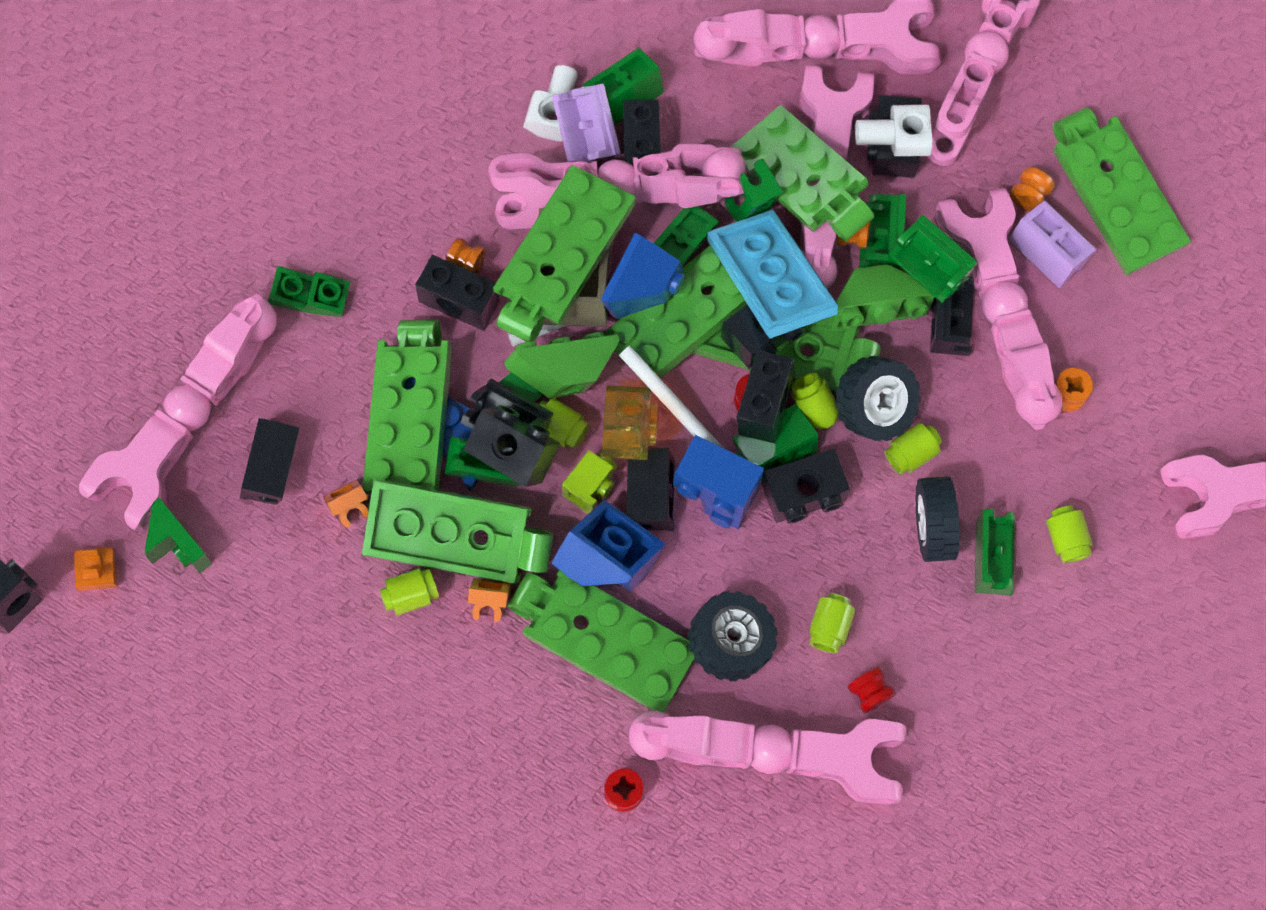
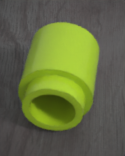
(815, 400)
(566, 424)
(913, 448)
(1069, 534)
(409, 591)
(831, 623)

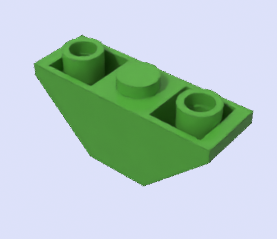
(879, 296)
(563, 364)

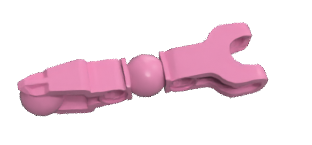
(762, 37)
(984, 57)
(832, 119)
(651, 179)
(1005, 305)
(165, 436)
(1220, 491)
(772, 749)

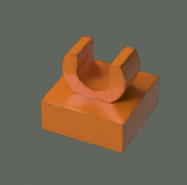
(346, 498)
(95, 569)
(491, 594)

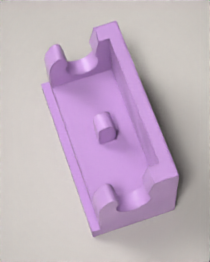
(586, 124)
(1051, 244)

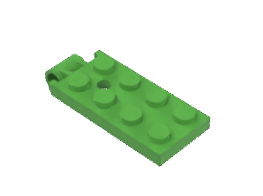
(798, 160)
(1121, 202)
(572, 239)
(688, 319)
(832, 351)
(404, 423)
(439, 531)
(617, 645)

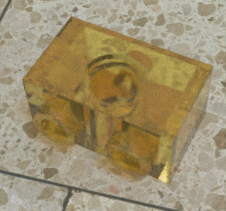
(628, 422)

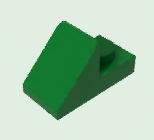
(167, 533)

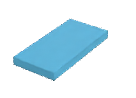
(772, 273)

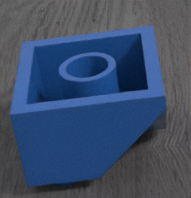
(720, 480)
(608, 549)

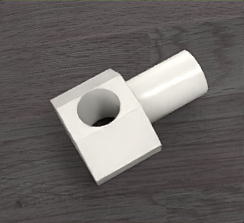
(542, 104)
(892, 131)

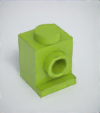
(589, 481)

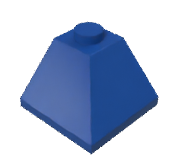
(642, 279)

